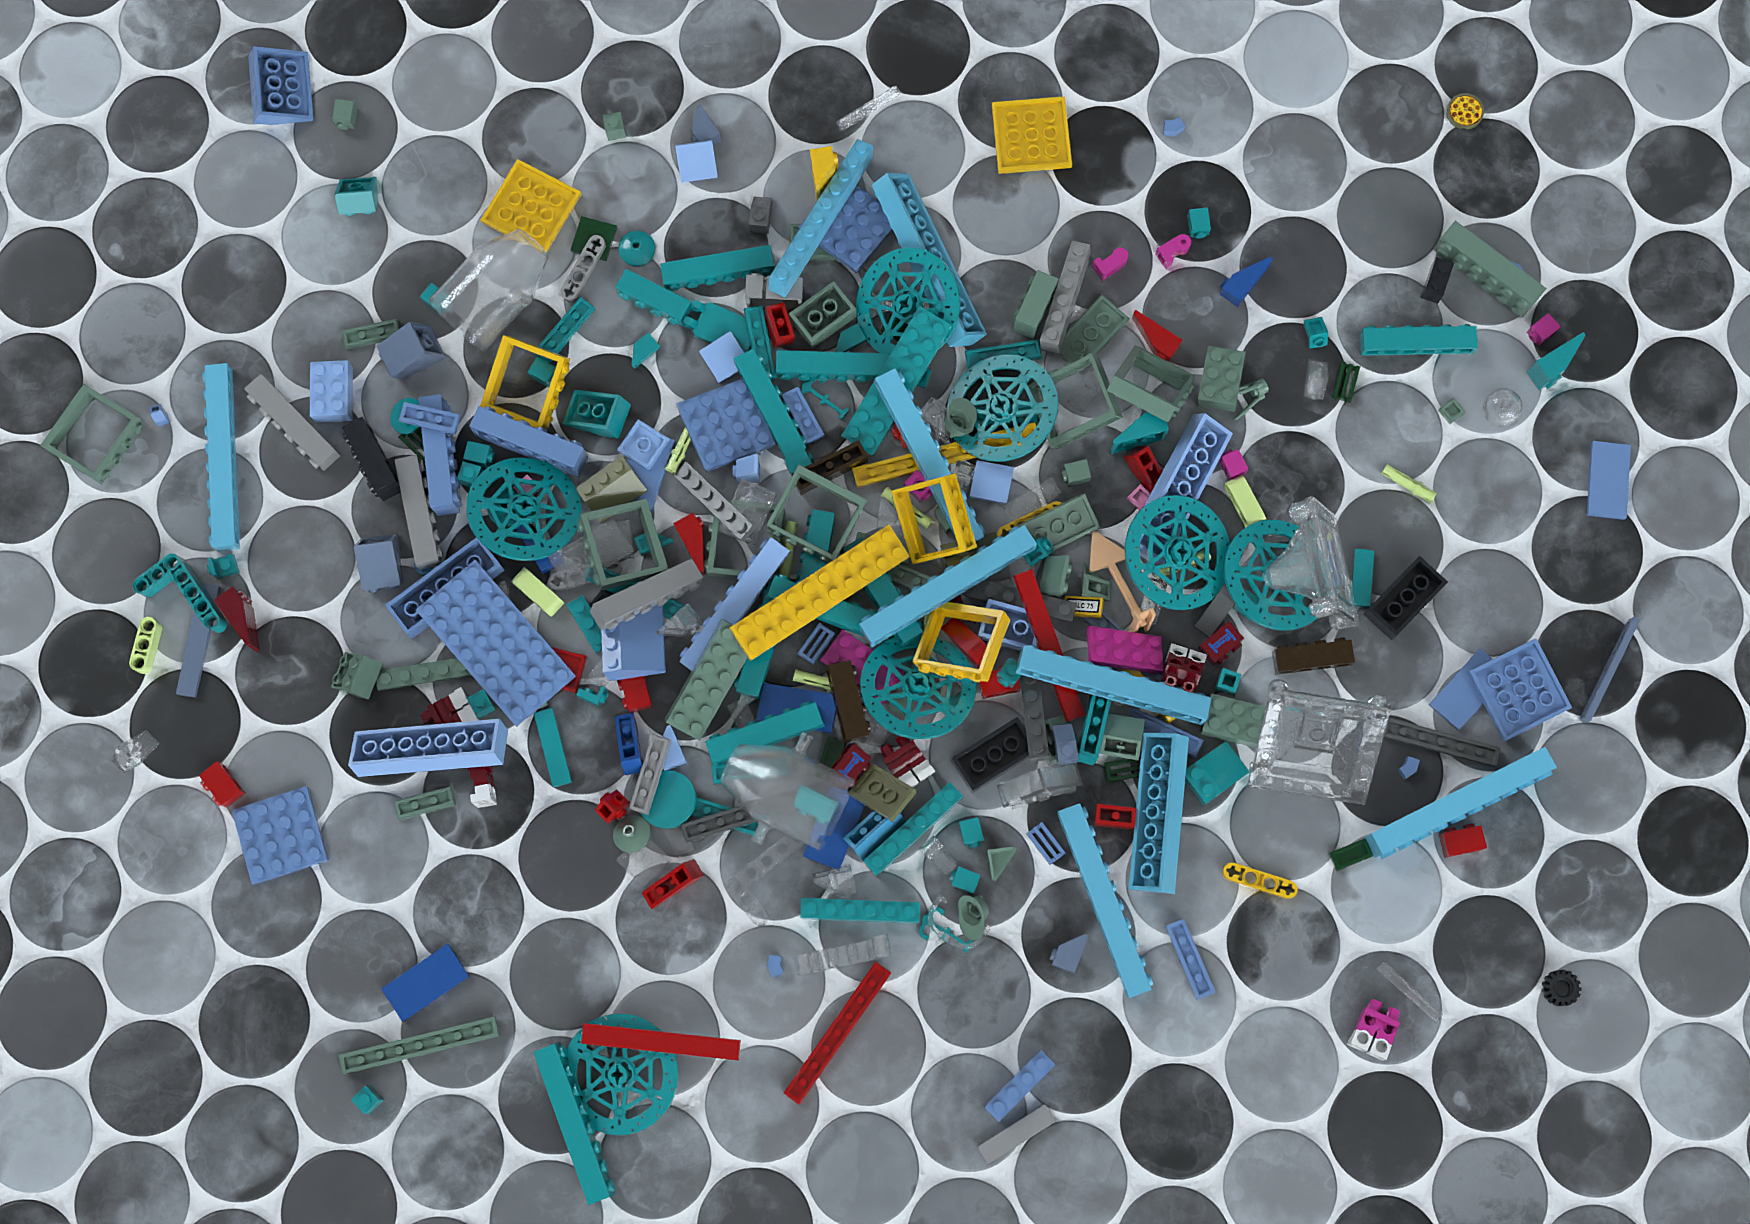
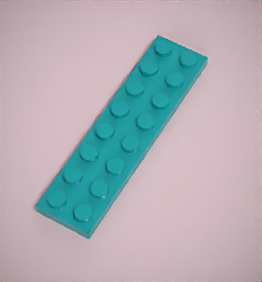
(911, 358)

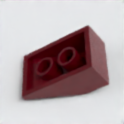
(240, 614)

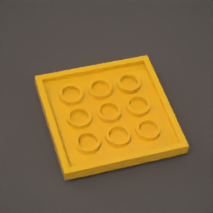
(1031, 135)
(531, 203)

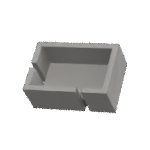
(758, 293)

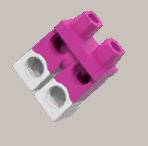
(1375, 1031)

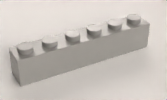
(1065, 297)
(292, 422)
(418, 512)
(646, 594)

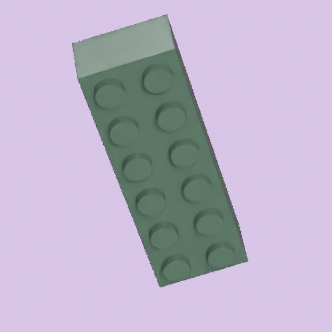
(1489, 269)
(707, 683)

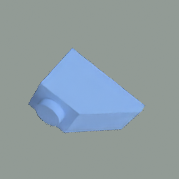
(747, 469)
(675, 755)

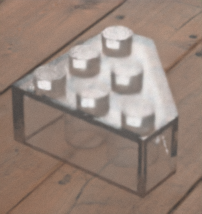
(1039, 785)

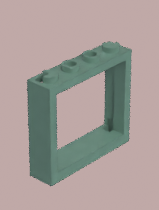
(1160, 369)
(69, 418)
(1092, 425)
(828, 486)
(651, 536)
(712, 546)

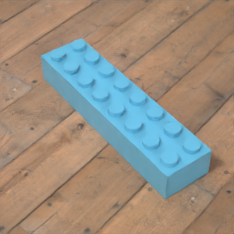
(1158, 812)

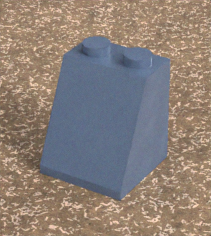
(410, 350)
(379, 562)

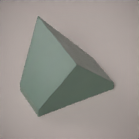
(1094, 585)
(998, 860)

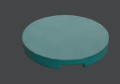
(672, 802)

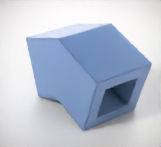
(1173, 127)
(159, 415)
(1410, 767)
(774, 965)

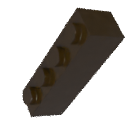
(834, 465)
(1313, 657)
(847, 701)

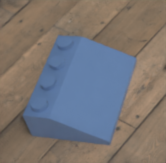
(280, 86)
(634, 647)

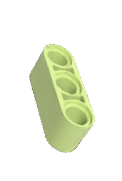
(1244, 500)
(537, 592)
(143, 636)

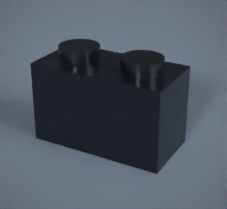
(1437, 280)

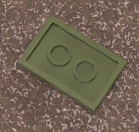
(882, 792)

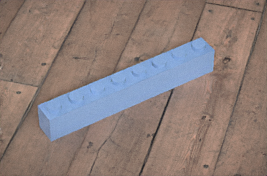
(740, 597)

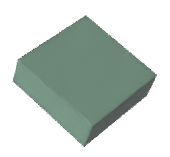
(1451, 411)

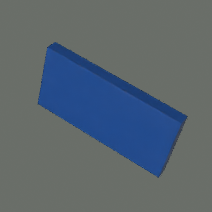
(778, 698)
(836, 847)
(425, 982)

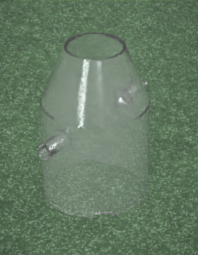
(491, 287)
(787, 790)

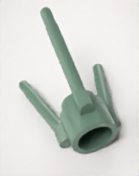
(1256, 388)

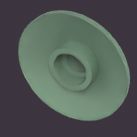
(637, 838)

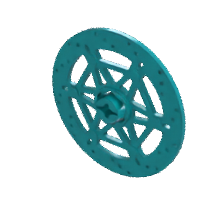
(902, 298)
(1010, 411)
(523, 516)
(1176, 552)
(1236, 590)
(916, 690)
(610, 1077)

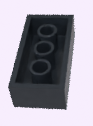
(372, 459)
(1405, 598)
(992, 755)

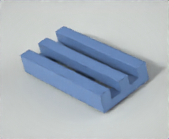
(807, 656)
(1052, 839)

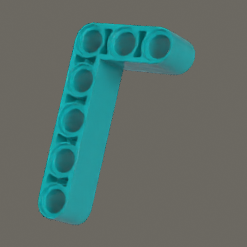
(187, 588)

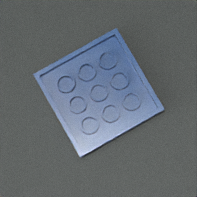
(856, 230)
(725, 425)
(1519, 690)
(280, 835)

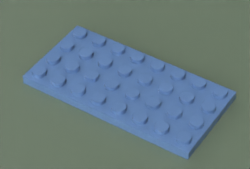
(495, 643)

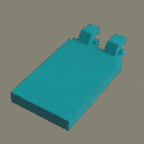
(716, 322)

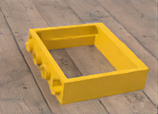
(498, 371)
(957, 513)
(963, 612)

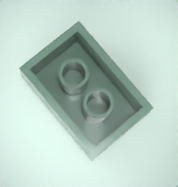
(1034, 304)
(822, 315)
(1221, 378)
(1233, 720)

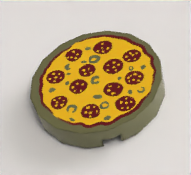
(1465, 111)

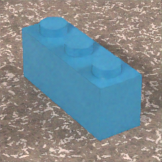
(871, 833)

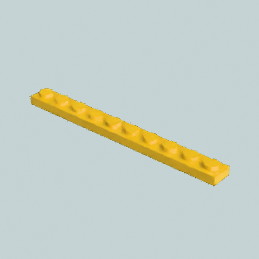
(906, 464)

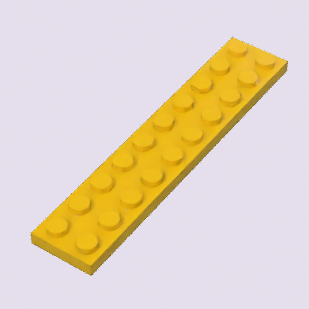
(819, 592)

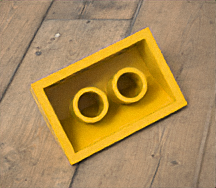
(824, 166)

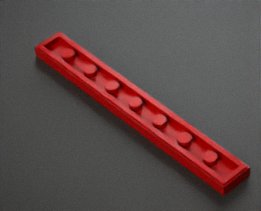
(1046, 638)
(837, 1033)
(661, 1041)

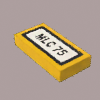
(1087, 606)

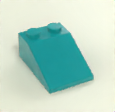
(1549, 368)
(597, 413)
(1143, 431)
(1215, 773)

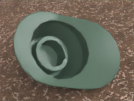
(960, 417)
(972, 916)

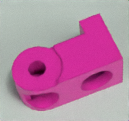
(1173, 248)
(1110, 264)

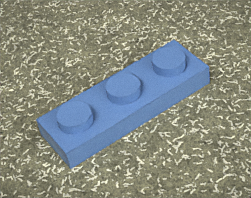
(803, 415)
(429, 418)

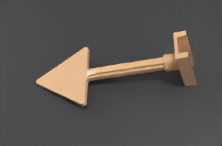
(1106, 554)

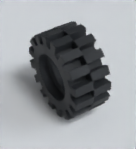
(1570, 979)

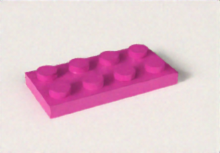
(849, 648)
(1125, 649)

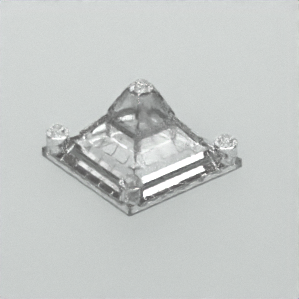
(1316, 565)
(1318, 744)

